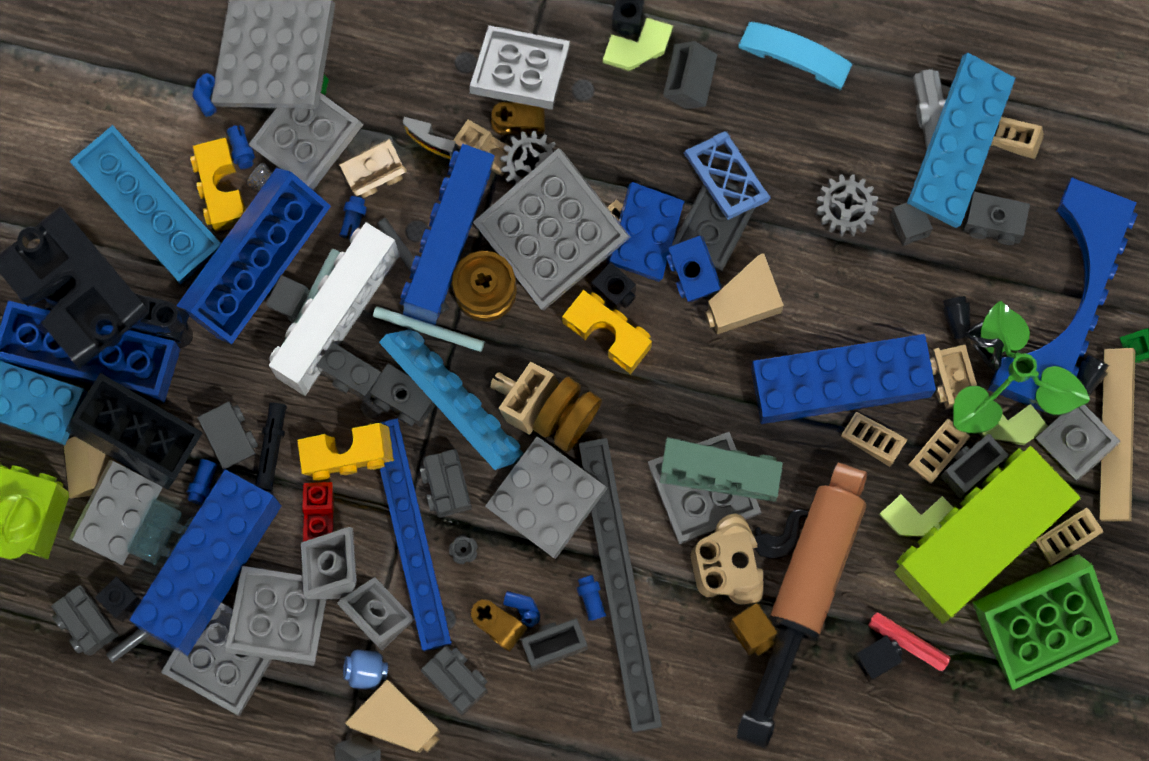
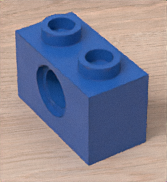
(694, 251)

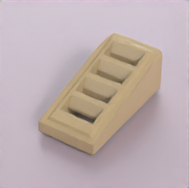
(1019, 147)
(868, 447)
(921, 469)
(1089, 521)

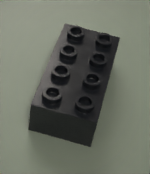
(134, 431)

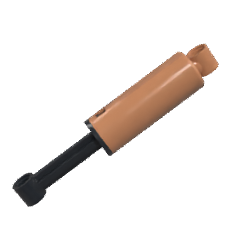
(807, 590)

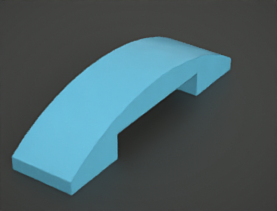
(796, 51)

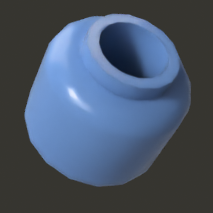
(364, 669)

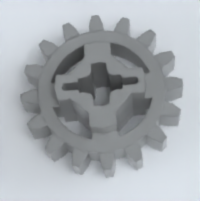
(525, 143)
(857, 206)

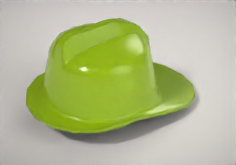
(19, 522)

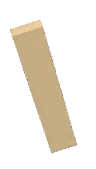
(1119, 419)

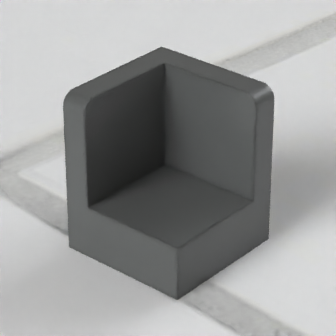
(910, 223)
(288, 297)
(357, 750)

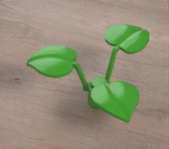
(1058, 390)

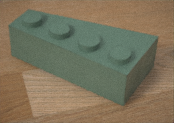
(720, 470)

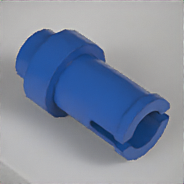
(242, 152)
(354, 212)
(199, 488)
(590, 594)

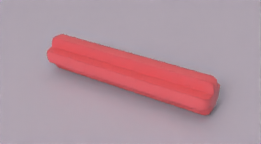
(909, 641)

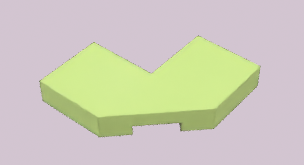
(630, 54)
(1020, 428)
(909, 522)

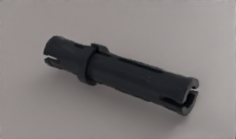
(270, 448)

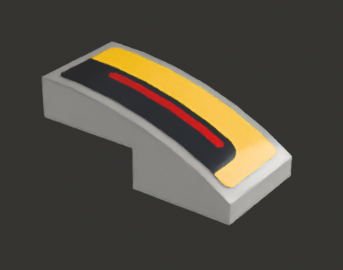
(423, 135)

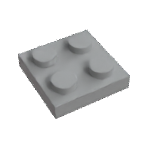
(1078, 441)

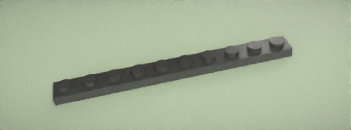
(621, 591)

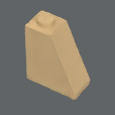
(745, 298)
(394, 720)

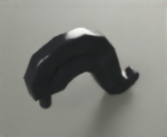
(780, 546)

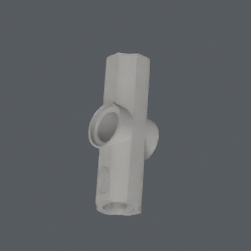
(929, 101)

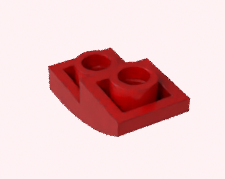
(317, 509)

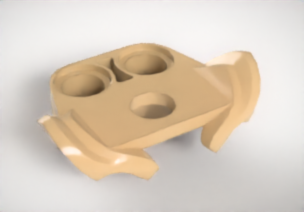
(730, 537)

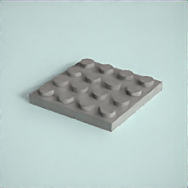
(273, 53)
(551, 229)

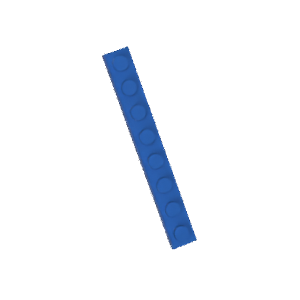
(413, 545)

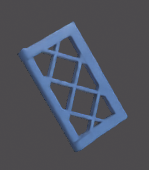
(717, 193)

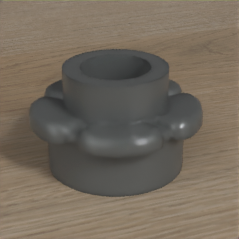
(455, 549)

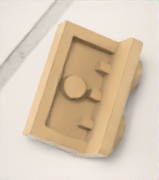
(372, 169)
(952, 372)

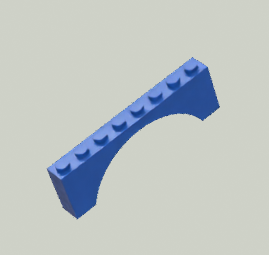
(1099, 226)

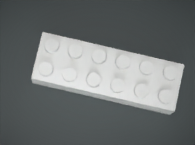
(334, 308)

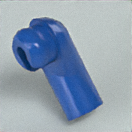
(203, 92)
(526, 607)

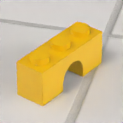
(213, 162)
(589, 314)
(369, 448)

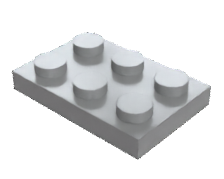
(115, 512)

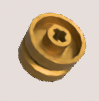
(484, 269)
(567, 414)

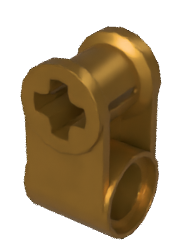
(519, 119)
(502, 626)

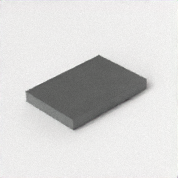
(709, 221)

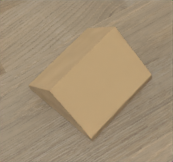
(83, 467)

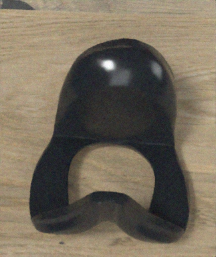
(974, 337)

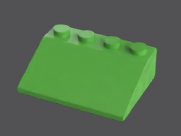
(1046, 621)

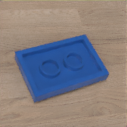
(652, 224)

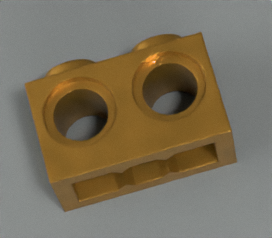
(753, 630)

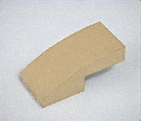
(482, 139)

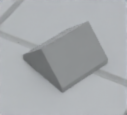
(329, 565)
(376, 612)

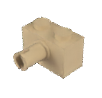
(526, 396)

